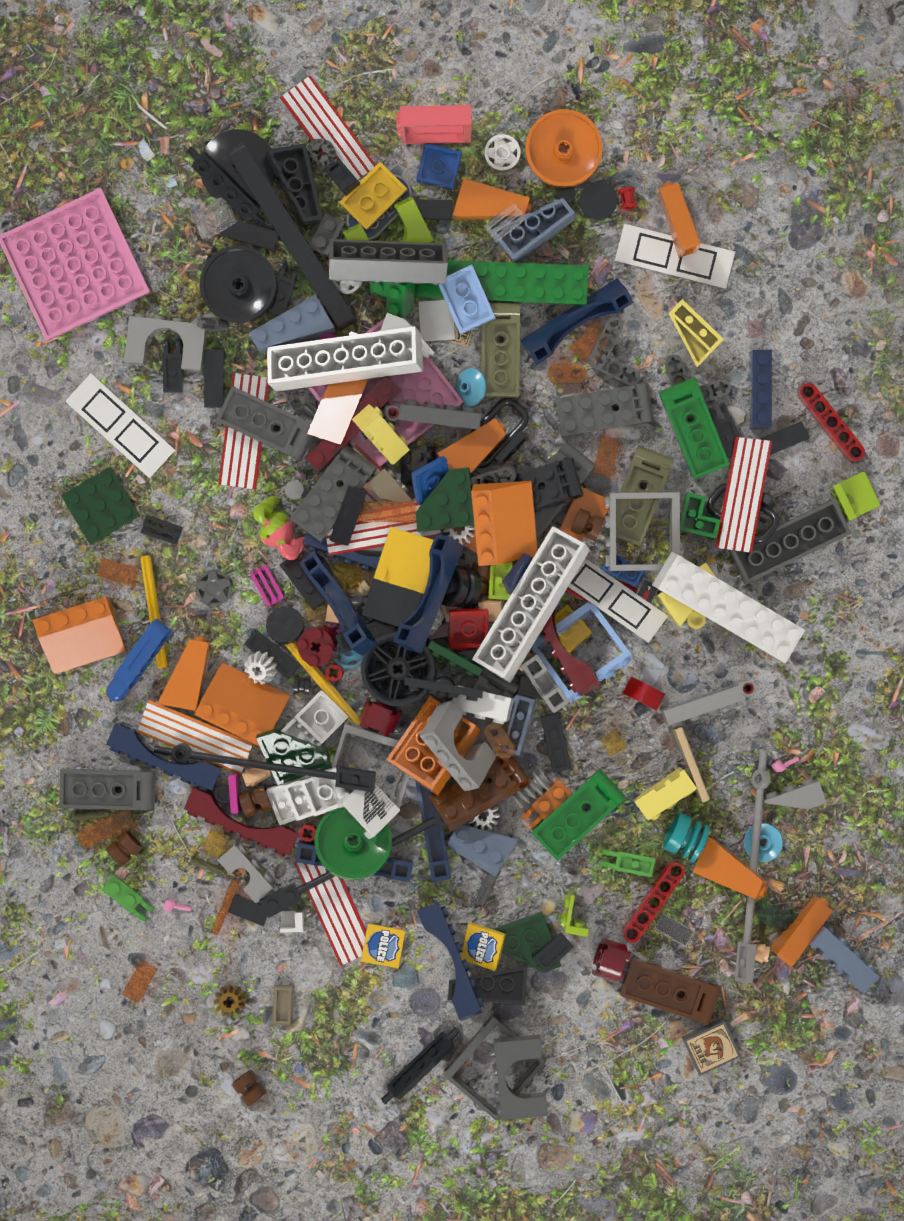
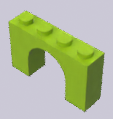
(413, 222)

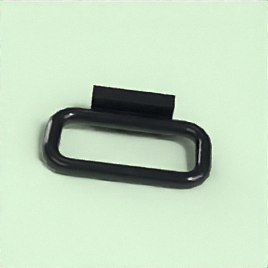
(513, 440)
(766, 507)

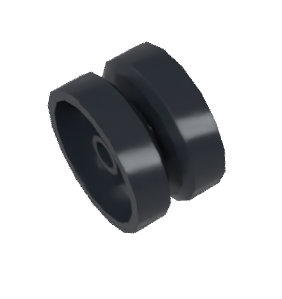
(463, 588)

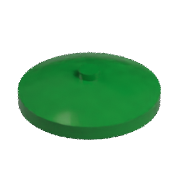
(346, 849)

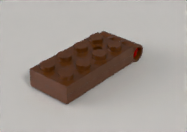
(461, 806)
(660, 987)

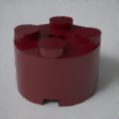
(309, 645)
(380, 717)
(610, 960)

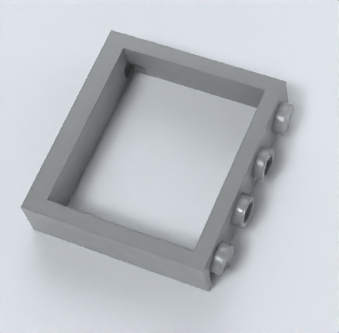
(610, 523)
(370, 734)

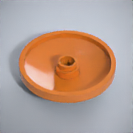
(563, 148)

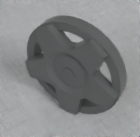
(213, 588)

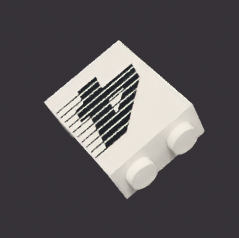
(370, 809)

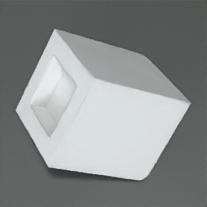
(292, 921)

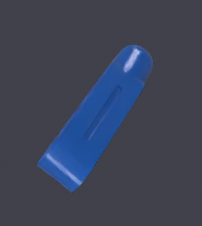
(138, 660)

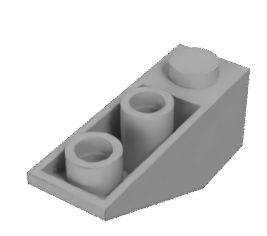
(802, 796)

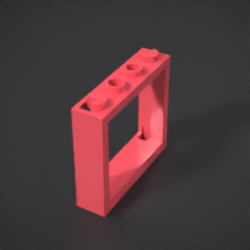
(434, 124)

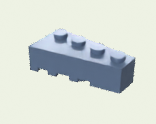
(536, 230)
(843, 959)

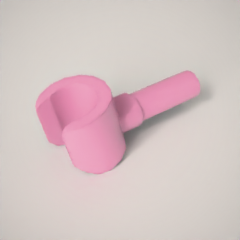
(778, 766)
(170, 904)

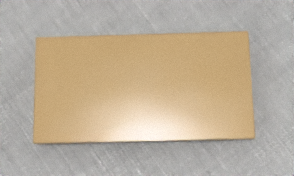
(690, 763)

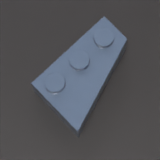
(519, 723)
(482, 847)

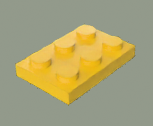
(373, 196)

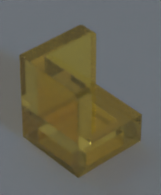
(347, 575)
(313, 614)
(613, 742)
(215, 843)

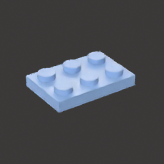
(466, 299)

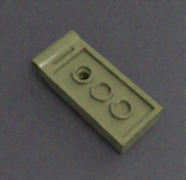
(501, 360)
(636, 514)

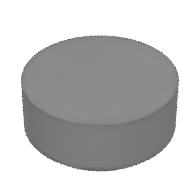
(294, 490)

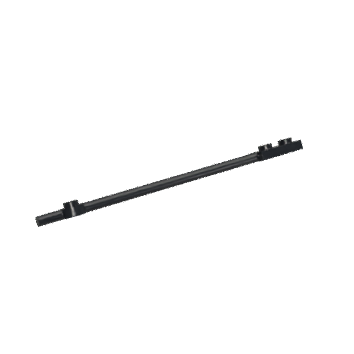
(345, 777)
(291, 895)

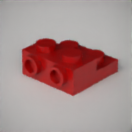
(467, 628)

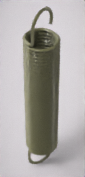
(91, 814)
(206, 865)

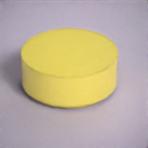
(696, 620)

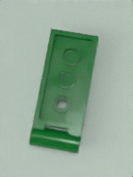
(696, 438)
(571, 822)

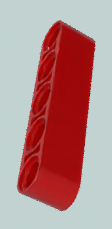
(829, 412)
(652, 911)

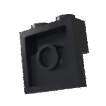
(414, 460)

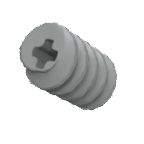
(537, 783)

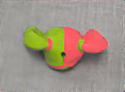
(278, 527)

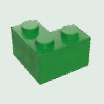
(399, 296)
(692, 520)

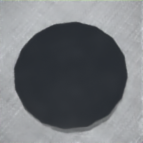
(598, 200)
(285, 625)

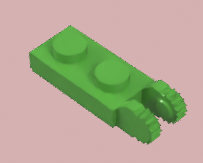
(630, 862)
(126, 896)

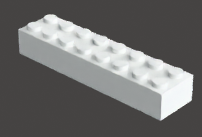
(345, 359)
(531, 604)
(728, 607)

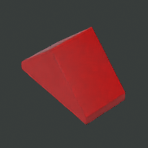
(643, 693)

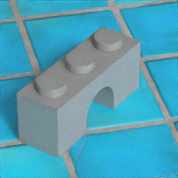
(543, 683)
(259, 882)

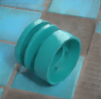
(688, 838)

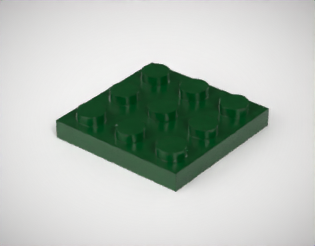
(100, 505)
(455, 658)

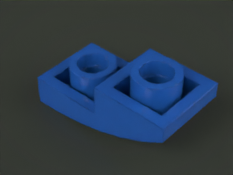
(630, 577)

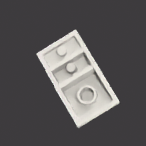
(316, 720)
(304, 798)

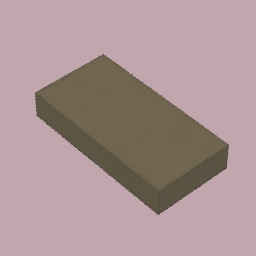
(282, 1005)

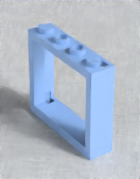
(605, 672)

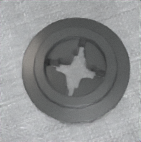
(326, 160)

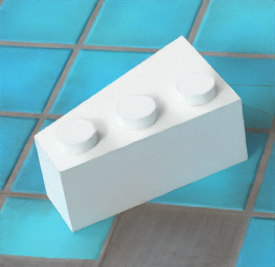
(489, 706)

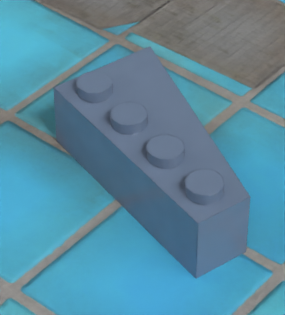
(294, 326)

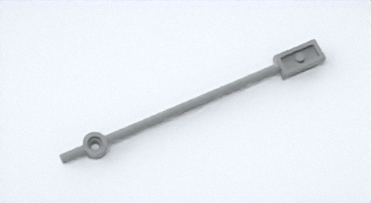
(746, 950)

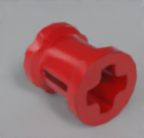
(627, 198)
(328, 671)
(308, 826)

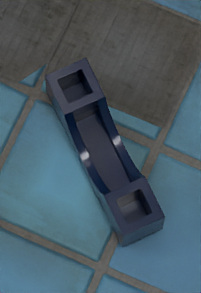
(761, 389)

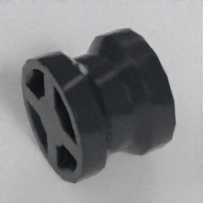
(302, 685)

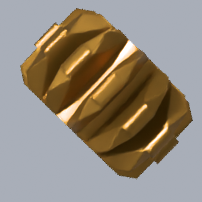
(222, 997)

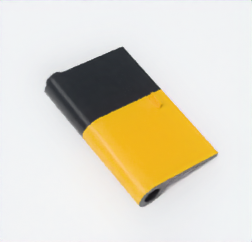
(399, 577)

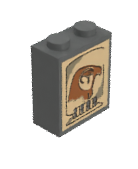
(712, 1046)

